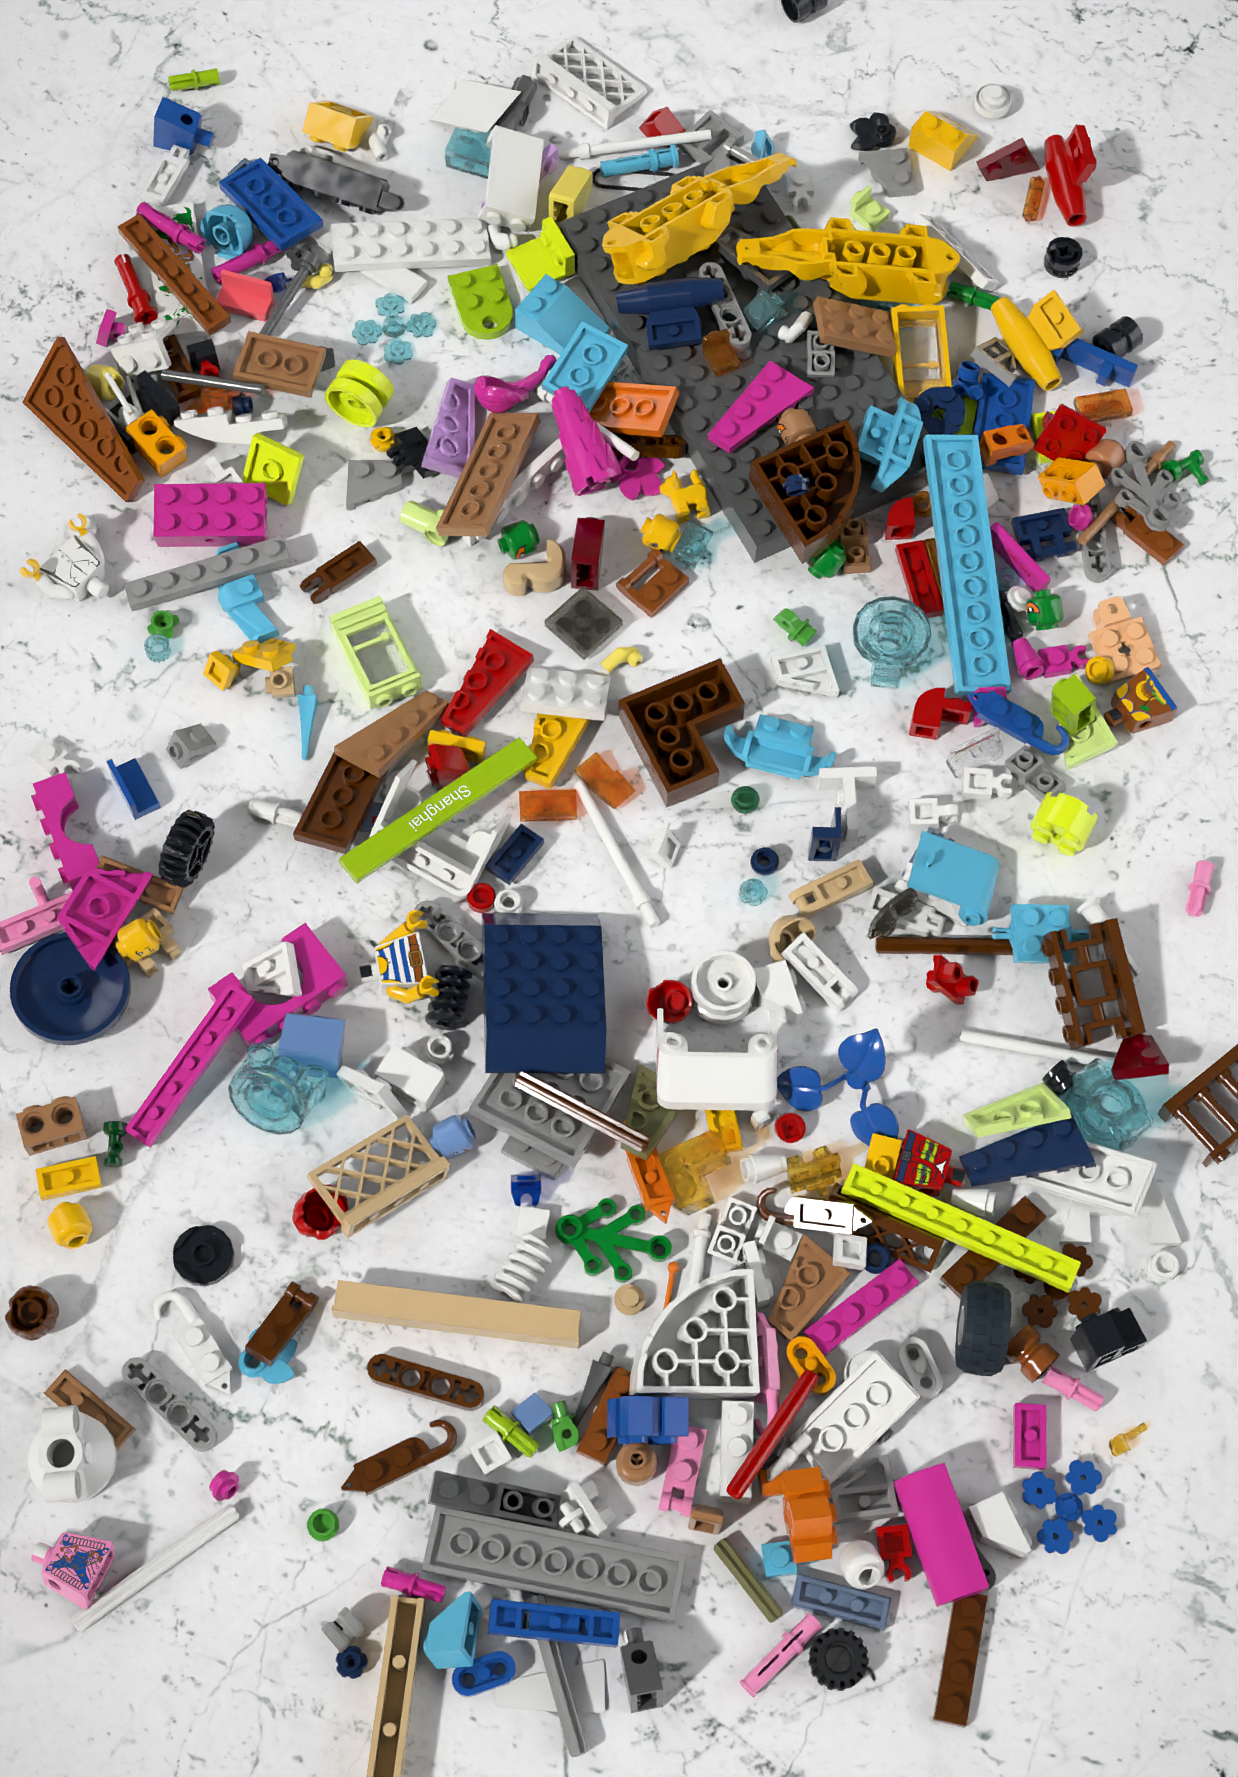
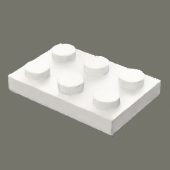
(565, 694)

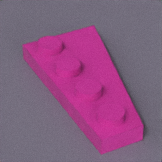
(759, 405)

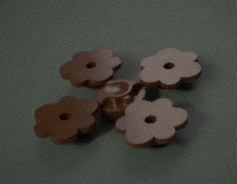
(1075, 1298)

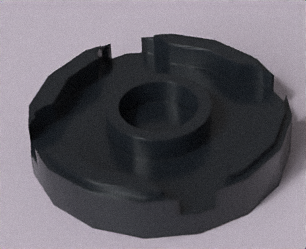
(203, 1255)

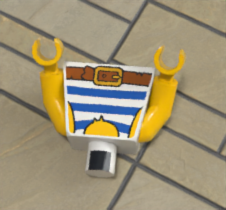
(401, 963)

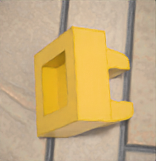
(221, 670)

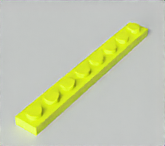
(961, 1227)

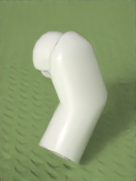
(378, 141)
(501, 240)
(800, 325)

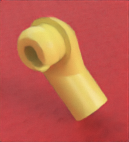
(622, 655)

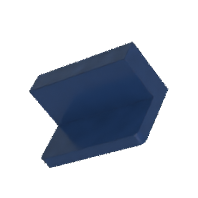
(826, 841)

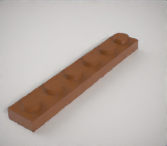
(174, 274)

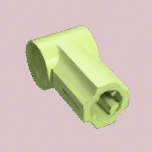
(423, 520)

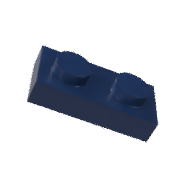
(515, 854)

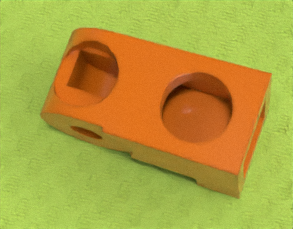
(1004, 443)

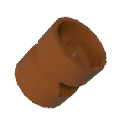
(1030, 1353)

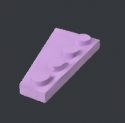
(453, 430)

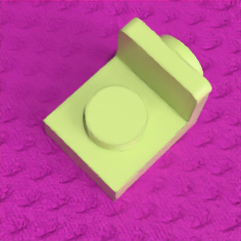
(867, 210)

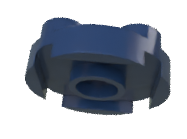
(946, 400)

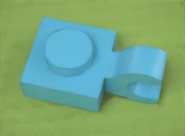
(779, 1560)

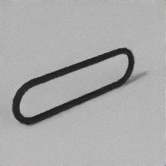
(625, 187)

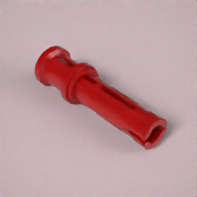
(137, 298)

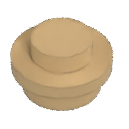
(629, 1299)

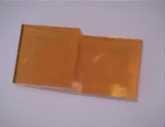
(603, 781)

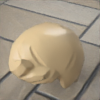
(785, 931)

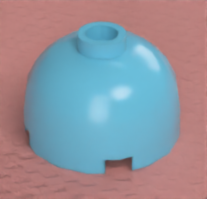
(227, 230)

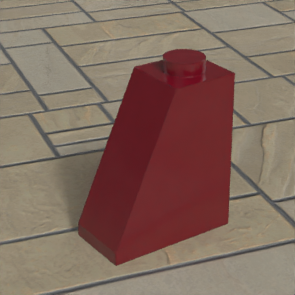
(587, 553)

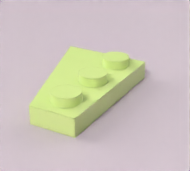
(1089, 742)
(1018, 1111)

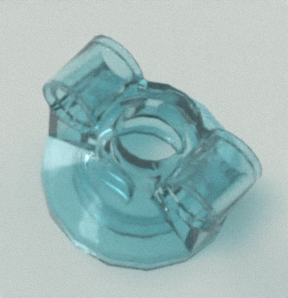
(892, 621)
(276, 1090)
(1095, 1123)

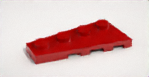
(492, 674)

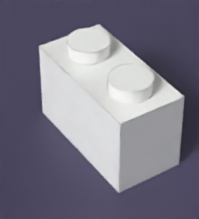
(411, 1077)

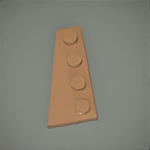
(392, 735)

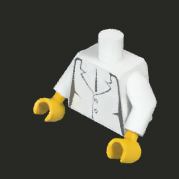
(72, 569)

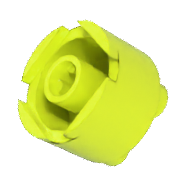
(1063, 823)

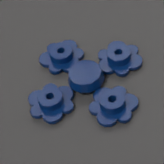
(1069, 1507)

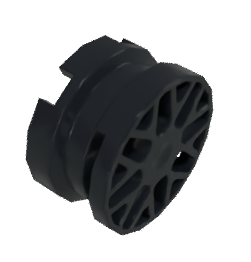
(1063, 255)

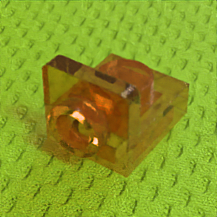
(719, 352)

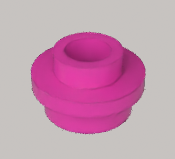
(1080, 517)
(224, 1485)

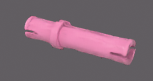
(781, 1654)

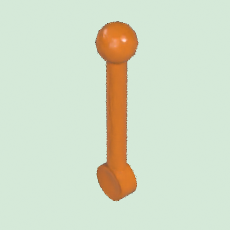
(673, 1268)

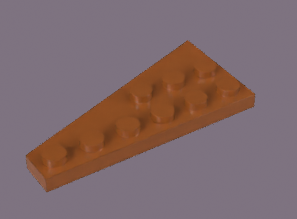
(74, 413)

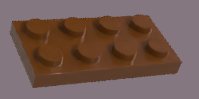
(338, 806)

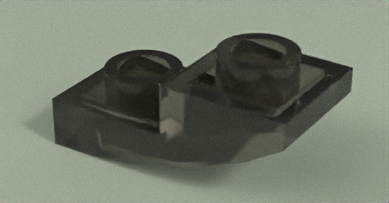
(887, 917)

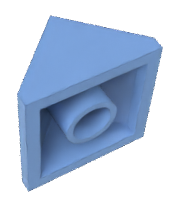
(313, 1041)

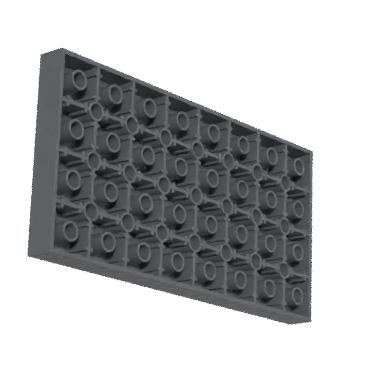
(704, 399)

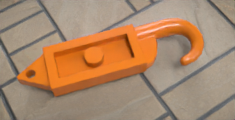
(651, 1184)

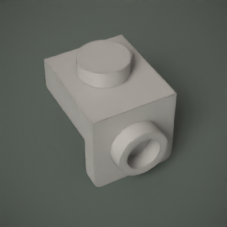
(189, 743)

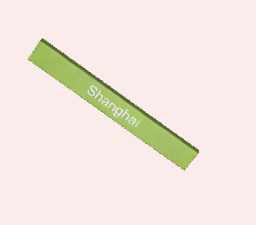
(437, 810)

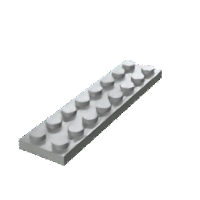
(554, 1564)

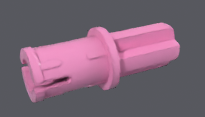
(1199, 888)
(1073, 1388)

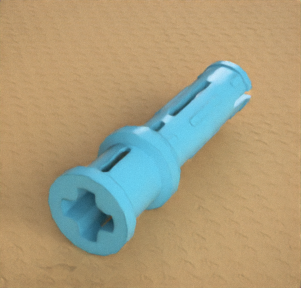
(651, 160)

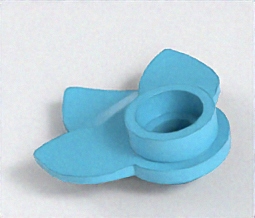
(278, 1373)

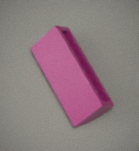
(941, 1535)

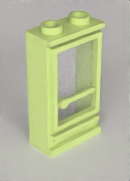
(375, 653)

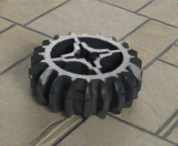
(186, 848)

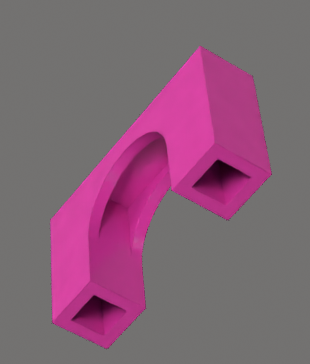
(320, 982)

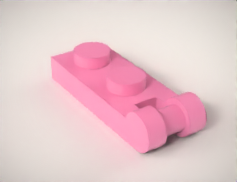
(683, 1471)

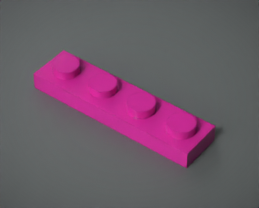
(861, 1307)

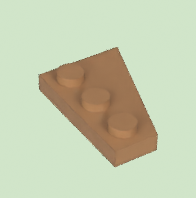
(806, 1289)

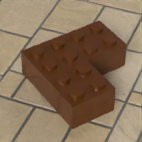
(669, 723)

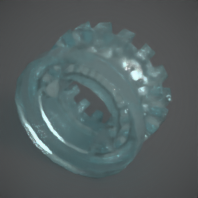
(157, 656)

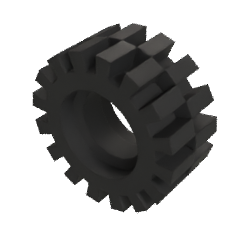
(855, 1648)

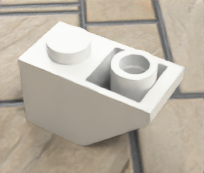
(777, 992)
(997, 1527)

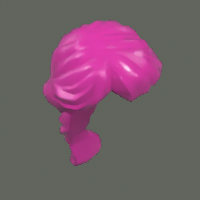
(502, 395)

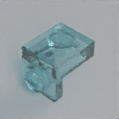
(764, 309)
(691, 544)

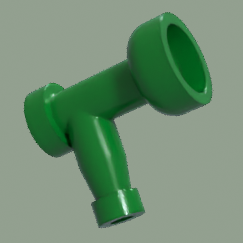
(1192, 462)

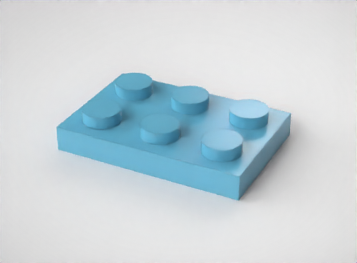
(586, 364)

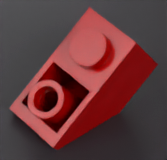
(445, 764)

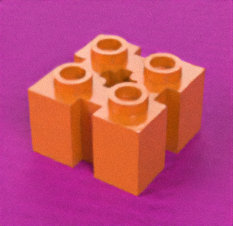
(808, 1514)

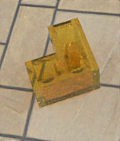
(687, 1166)

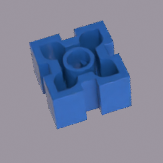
(648, 1419)

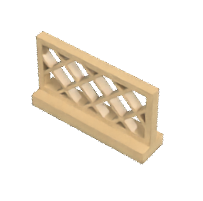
(391, 1197)

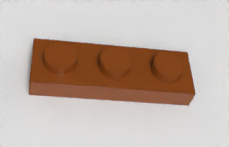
(594, 1442)

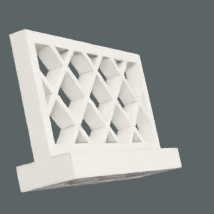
(577, 90)

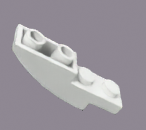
(220, 427)

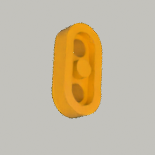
(814, 1361)

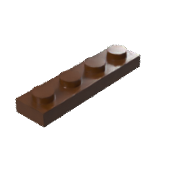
(1020, 1219)
(960, 1660)

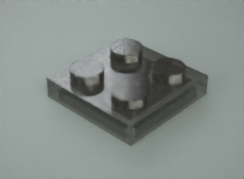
(583, 622)

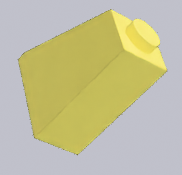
(570, 193)

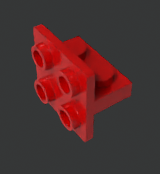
(1068, 434)

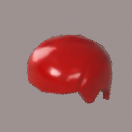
(674, 1000)

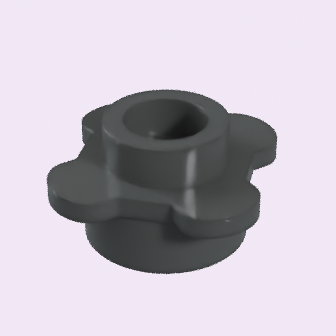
(294, 256)

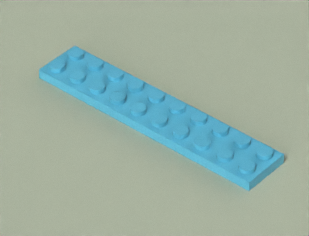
(966, 563)

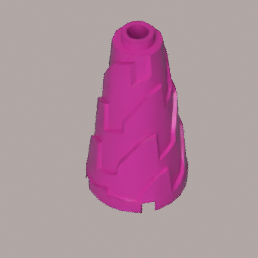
(587, 454)

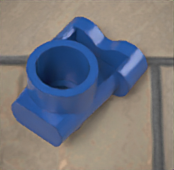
(966, 380)

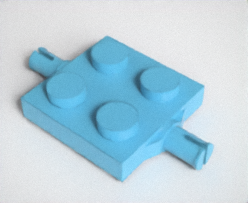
(1029, 926)

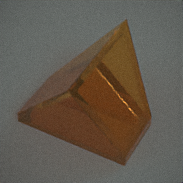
(213, 397)

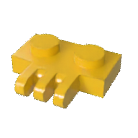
(266, 655)

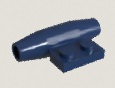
(671, 308)

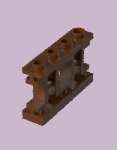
(1115, 978)

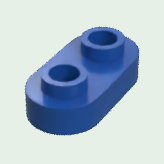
(483, 1673)

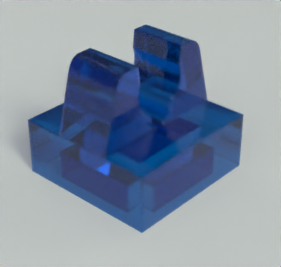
(524, 1184)

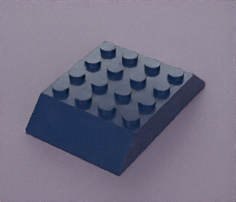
(543, 993)

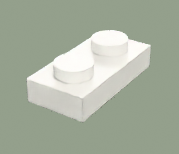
(755, 1259)

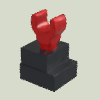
(204, 357)

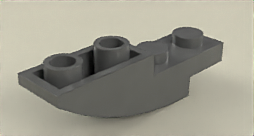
(494, 1500)

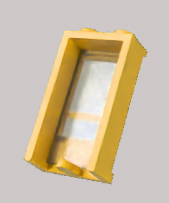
(921, 349)

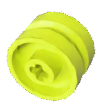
(359, 393)

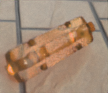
(1033, 199)

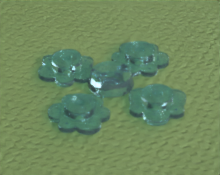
(394, 327)

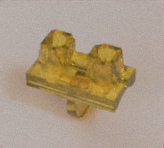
(814, 1174)

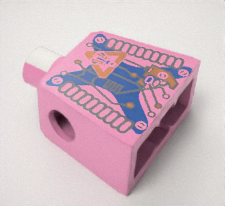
(75, 1566)

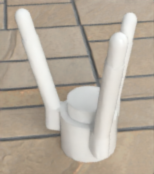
(128, 412)

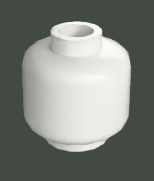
(861, 1564)

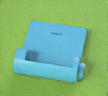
(955, 875)

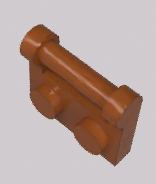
(658, 589)

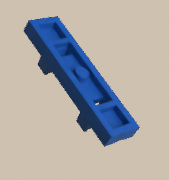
(1098, 361)
(554, 1623)

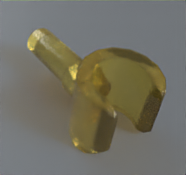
(1119, 1443)

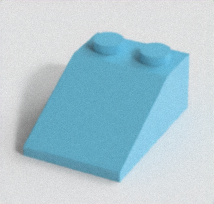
(553, 314)

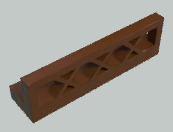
(895, 1225)

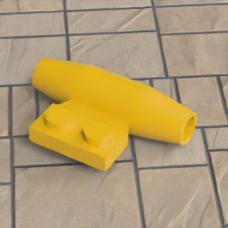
(1034, 337)

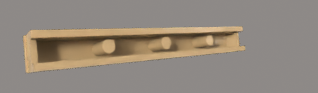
(457, 1314)
(396, 1687)

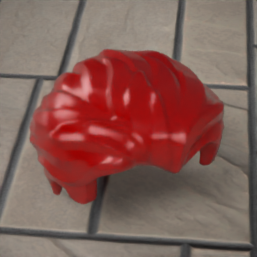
(314, 1217)

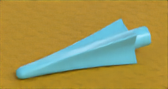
(307, 710)

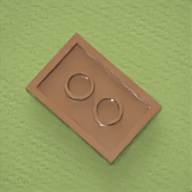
(854, 327)
(280, 364)

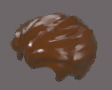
(32, 1312)

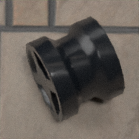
(1060, 1078)

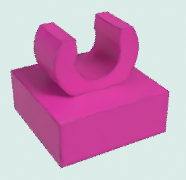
(109, 328)

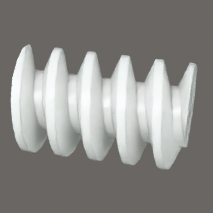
(521, 1268)

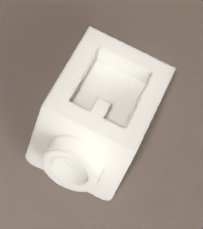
(777, 1240)

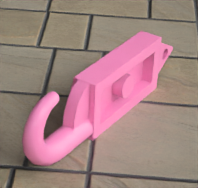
(768, 1369)

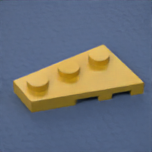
(553, 744)

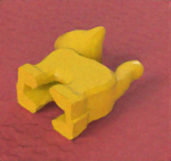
(688, 498)

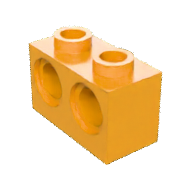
(152, 445)
(1071, 481)

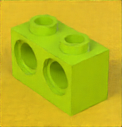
(1072, 704)

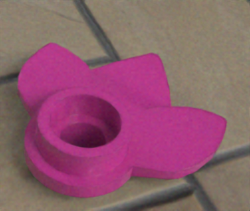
(642, 478)

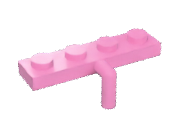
(33, 923)

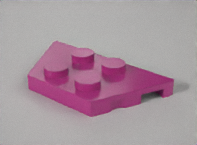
(100, 909)

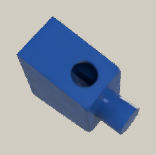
(179, 126)

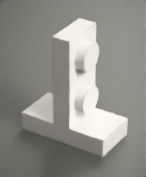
(845, 782)

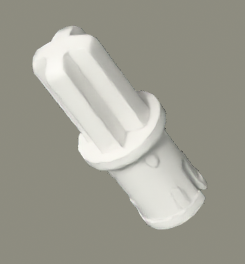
(274, 812)

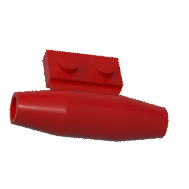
(1067, 167)

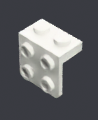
(143, 348)

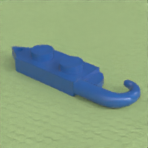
(1016, 721)

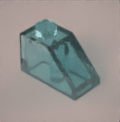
(468, 153)

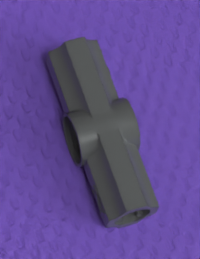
(518, 111)

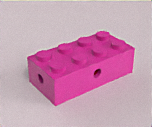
(210, 514)

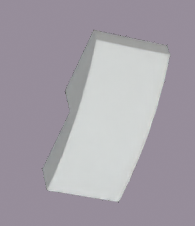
(732, 1230)

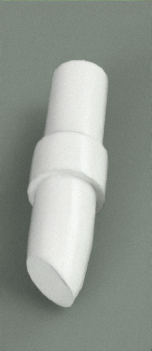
(788, 1456)

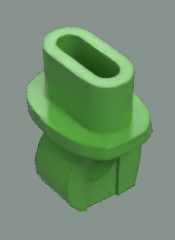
(797, 630)
(561, 1422)

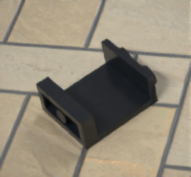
(150, 397)

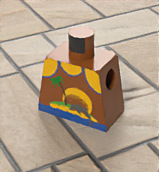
(1141, 704)

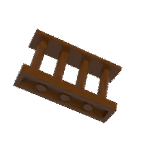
(1200, 1091)

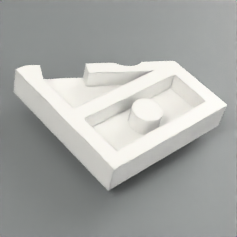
(806, 671)
(274, 972)
(374, 1091)

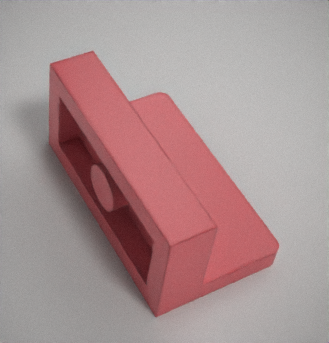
(246, 295)

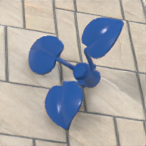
(865, 1061)

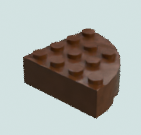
(834, 471)

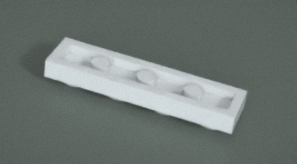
(968, 264)

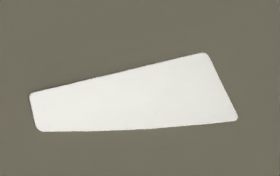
(535, 1693)

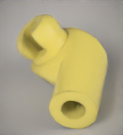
(320, 278)

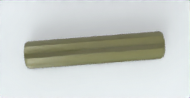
(748, 1580)

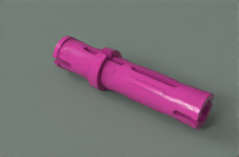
(178, 232)
(244, 261)

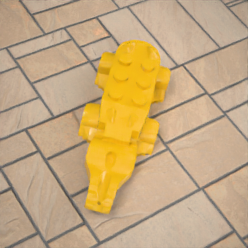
(686, 220)
(860, 263)

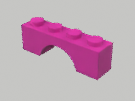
(58, 803)

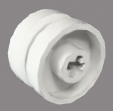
(723, 987)

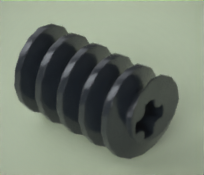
(444, 1006)

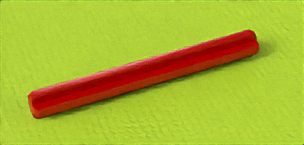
(772, 1434)

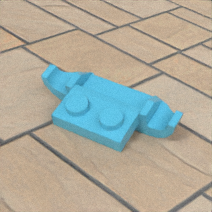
(889, 441)
(778, 748)

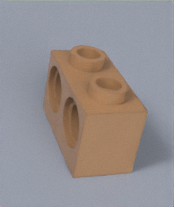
(53, 1133)

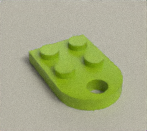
(481, 299)

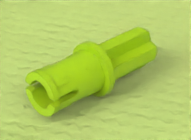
(194, 79)
(510, 1431)

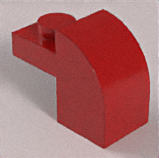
(932, 709)

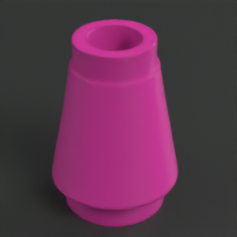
(1027, 659)

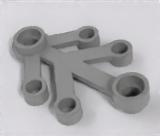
(1155, 516)

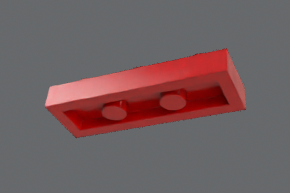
(919, 578)

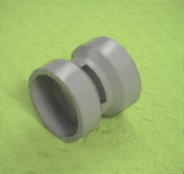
(343, 1630)

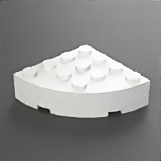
(702, 1343)

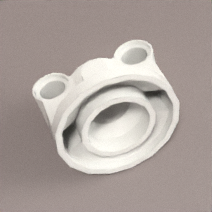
(92, 1461)

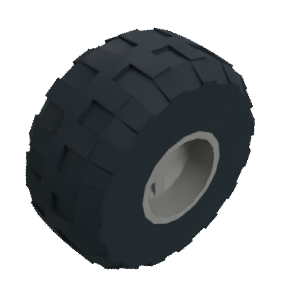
(983, 1328)

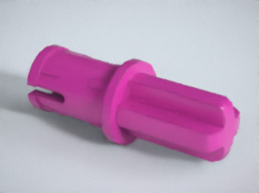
(412, 1585)

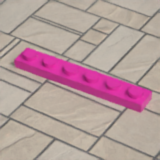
(190, 1064)

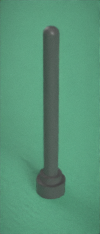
(308, 264)

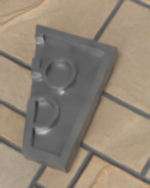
(764, 278)

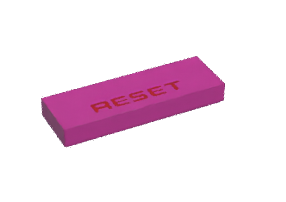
(1018, 559)

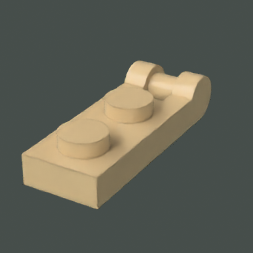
(831, 889)

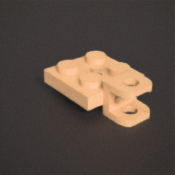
(1117, 630)

